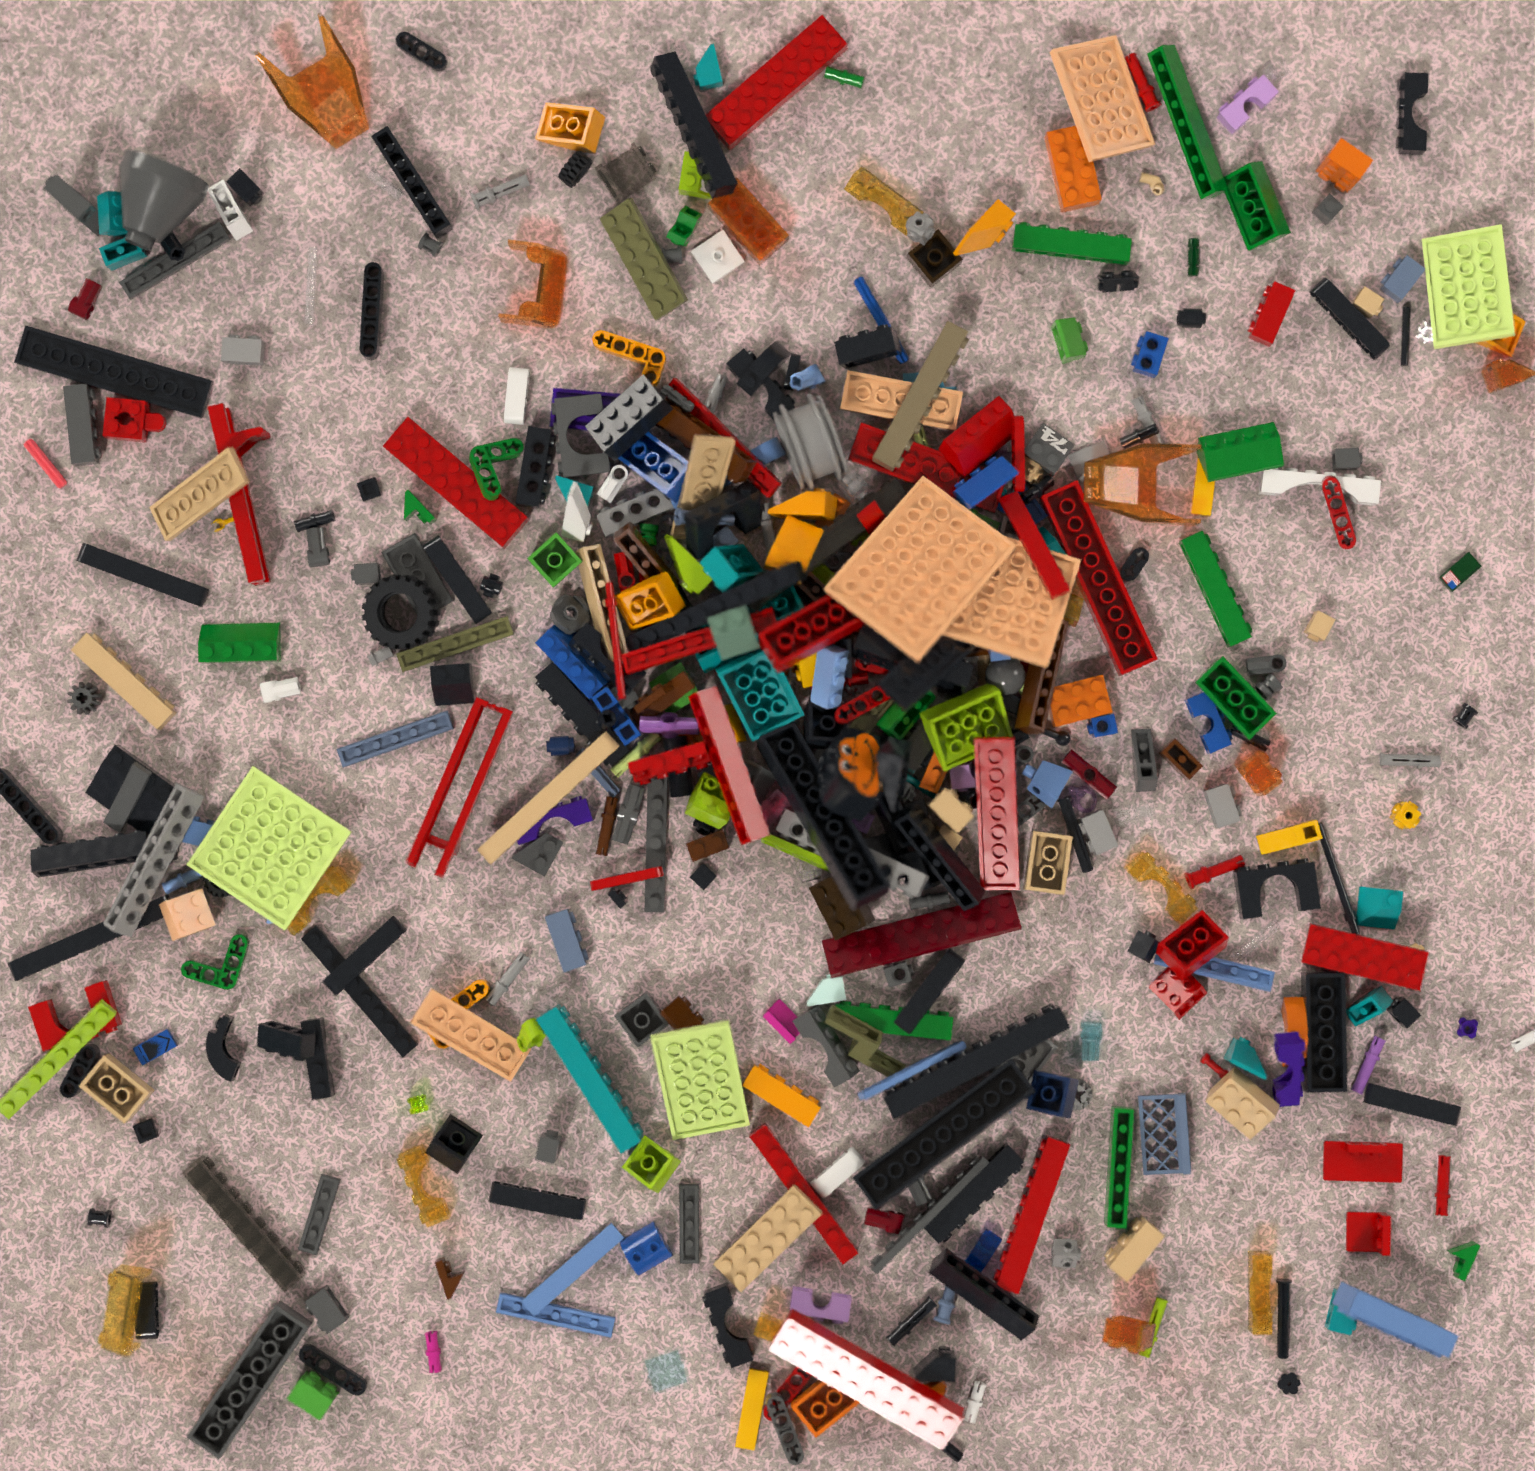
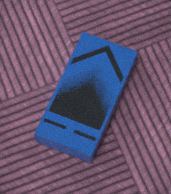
(155, 1047)

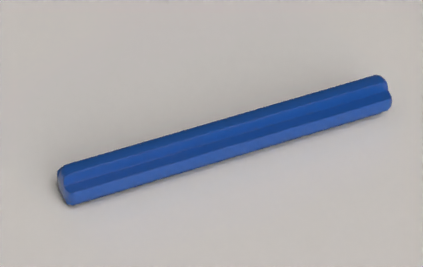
(876, 311)

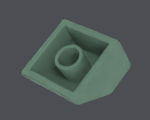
(733, 632)

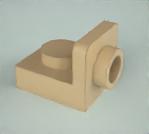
(1033, 471)

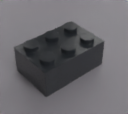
(867, 346)

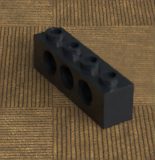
(534, 437)

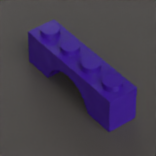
(576, 812)
(1288, 1050)

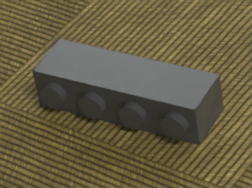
(81, 424)

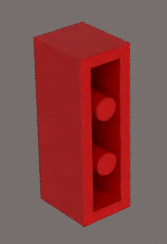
(1270, 313)

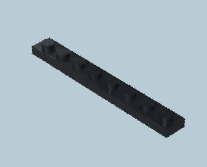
(361, 994)

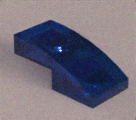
(983, 1250)

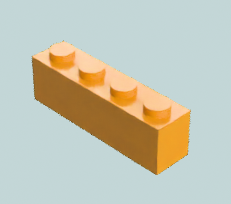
(781, 1095)

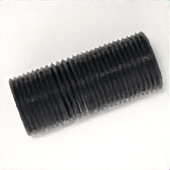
(679, 784)

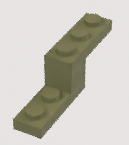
(864, 1043)

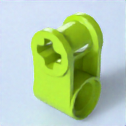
(530, 1035)

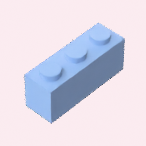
(829, 676)

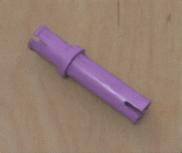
(1368, 1064)

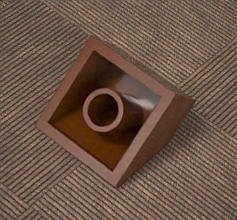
(680, 1014)

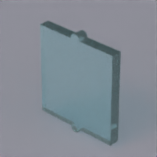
(666, 1371)

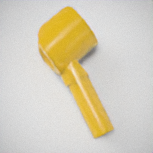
(222, 523)

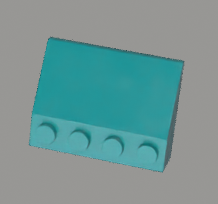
(759, 694)

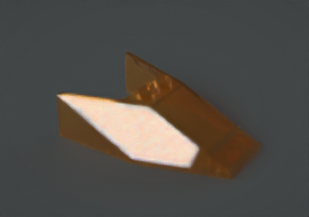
(323, 93)
(1127, 482)

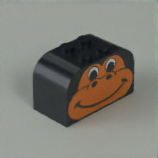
(850, 775)

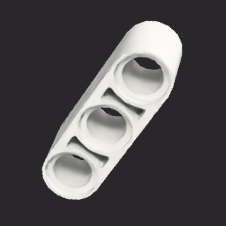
(516, 396)
(836, 1174)

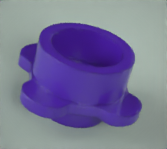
(1471, 1032)

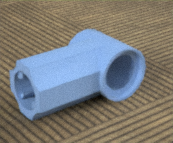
(807, 378)

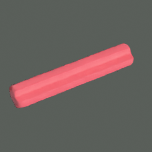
(45, 463)

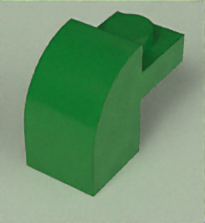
(684, 226)

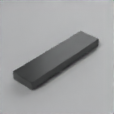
(127, 797)
(319, 1214)
(689, 1223)

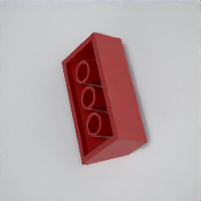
(979, 437)

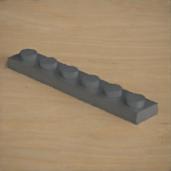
(164, 267)

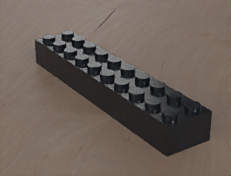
(832, 834)
(975, 1061)
(944, 1134)

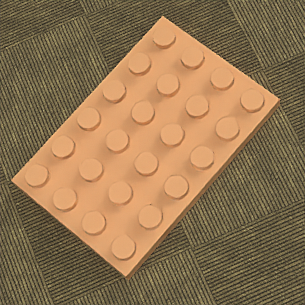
(1102, 98)

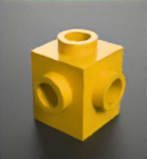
(1399, 818)

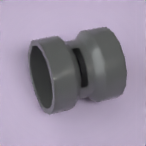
(1268, 686)

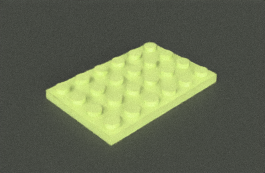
(1468, 287)
(700, 1080)

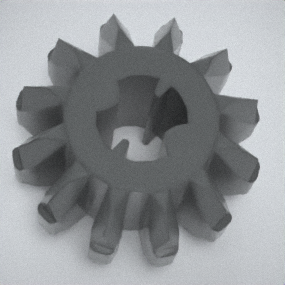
(78, 693)

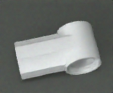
(612, 485)
(279, 689)

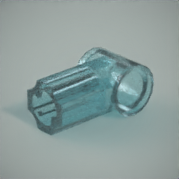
(1091, 1036)

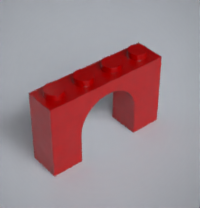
(48, 1025)

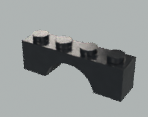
(1411, 138)
(740, 364)
(587, 644)
(317, 1066)
(736, 1348)

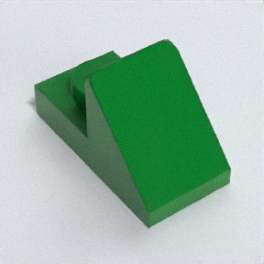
(413, 505)
(1467, 1254)

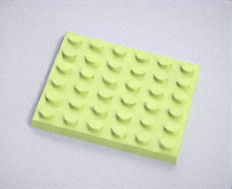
(269, 848)

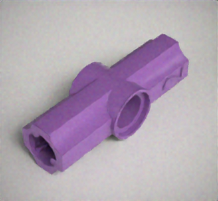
(669, 725)

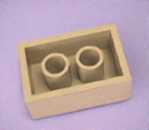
(950, 810)
(1047, 862)
(116, 1088)
(1242, 1103)
(1133, 1248)

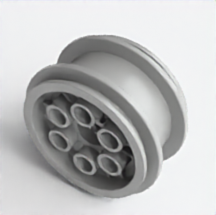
(810, 442)

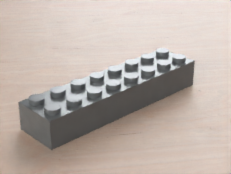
(249, 1379)

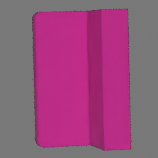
(782, 1020)

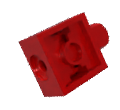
(130, 420)

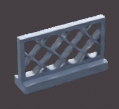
(1182, 1134)

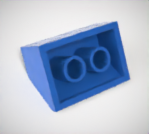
(984, 482)

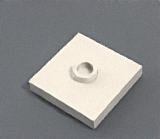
(717, 257)

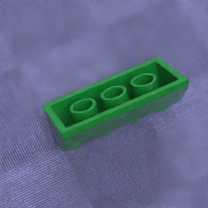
(1255, 206)
(1240, 452)
(239, 643)
(1235, 697)

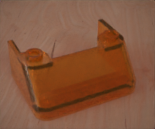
(550, 291)

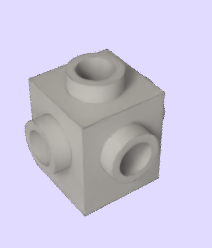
(920, 227)
(1065, 1253)

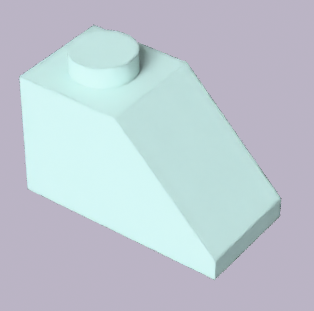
(828, 991)

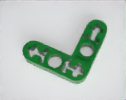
(489, 458)
(220, 973)

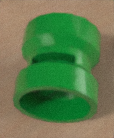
(649, 532)

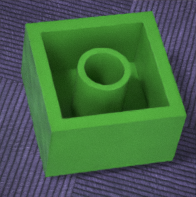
(313, 1394)

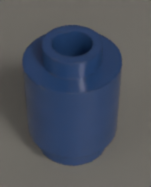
(560, 745)

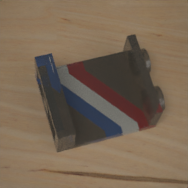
(626, 173)

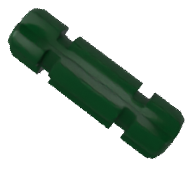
(1193, 257)

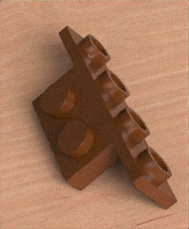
(662, 697)

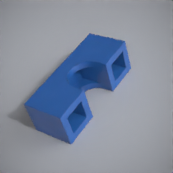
(624, 726)
(1217, 736)

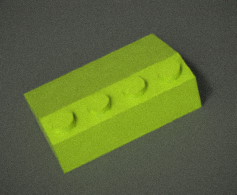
(961, 719)

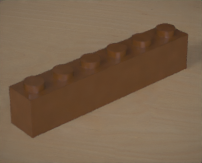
(685, 426)
(1039, 690)

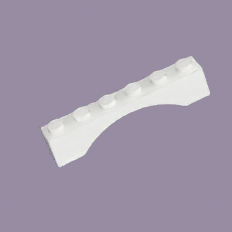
(1359, 490)

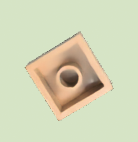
(187, 914)

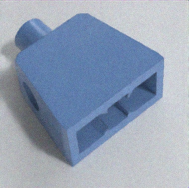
(1047, 781)

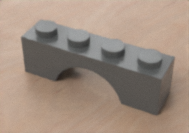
(840, 1065)

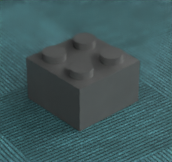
(641, 1019)

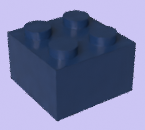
(1053, 1094)

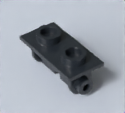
(1125, 281)

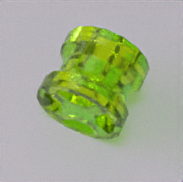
(417, 1104)

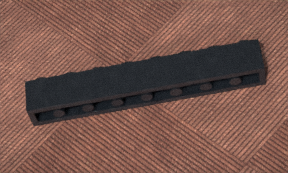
(693, 125)

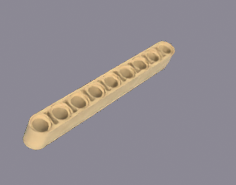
(548, 798)

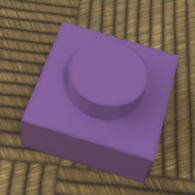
(865, 824)

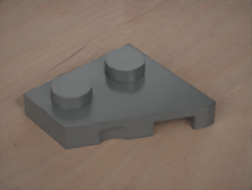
(539, 854)

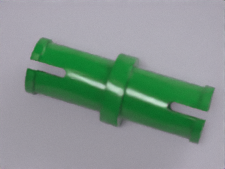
(844, 77)

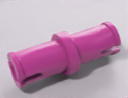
(433, 1352)

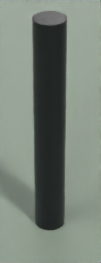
(1405, 336)

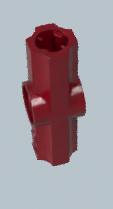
(1098, 783)

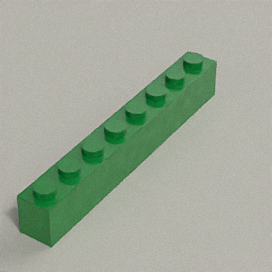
(1187, 121)

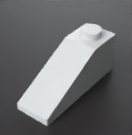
(229, 210)
(577, 516)

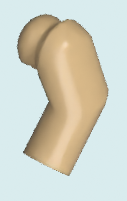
(1154, 182)

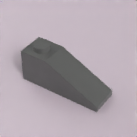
(1143, 760)

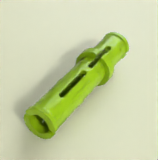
(1155, 1317)

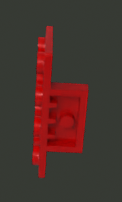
(1362, 1161)

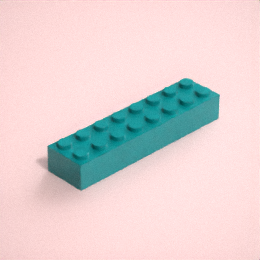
(590, 1079)

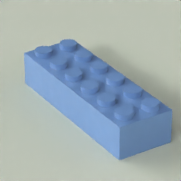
(1394, 1321)

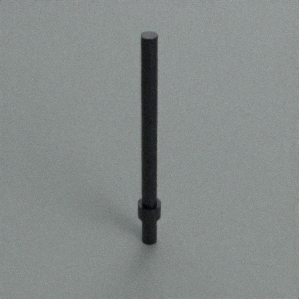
(1349, 915)

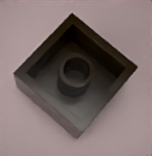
(934, 259)

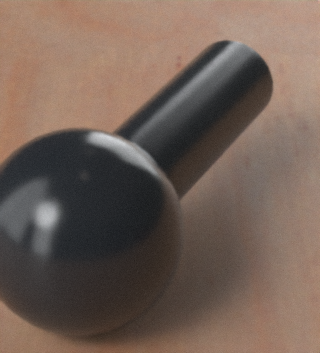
(1062, 737)

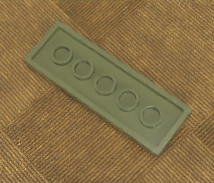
(643, 259)

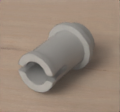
(380, 656)

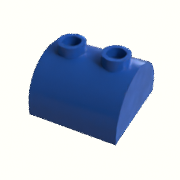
(645, 1248)

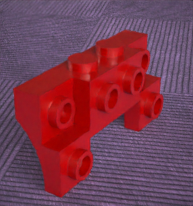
(670, 761)

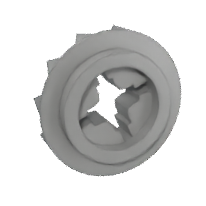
(1085, 1097)

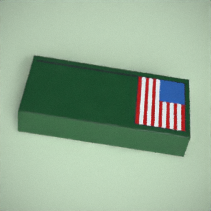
(1459, 572)

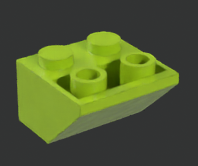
(708, 802)

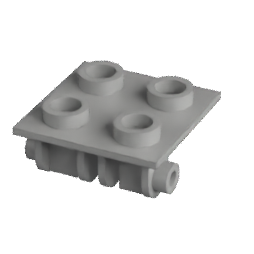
(1078, 458)

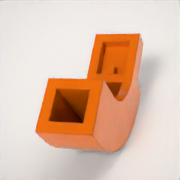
(1295, 1019)

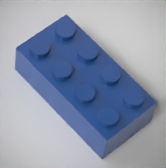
(657, 465)

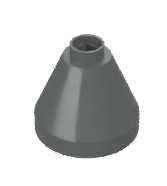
(156, 197)

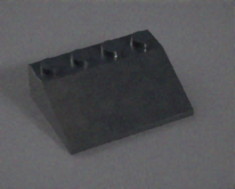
(111, 777)

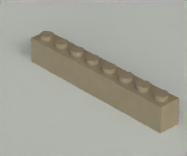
(920, 396)

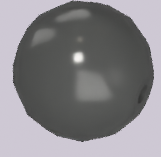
(1006, 675)

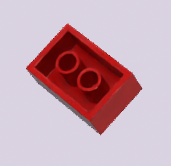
(1192, 945)

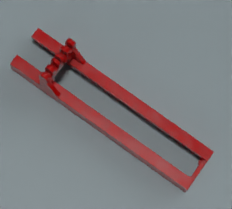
(241, 501)
(424, 835)

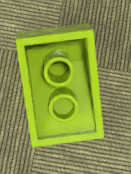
(687, 567)

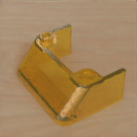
(122, 1309)

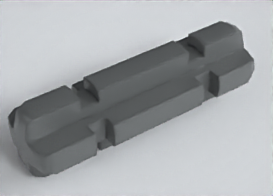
(677, 398)

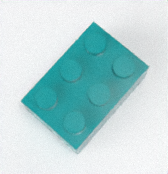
(730, 566)

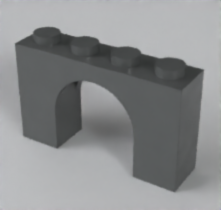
(73, 202)
(566, 411)

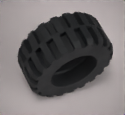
(375, 612)

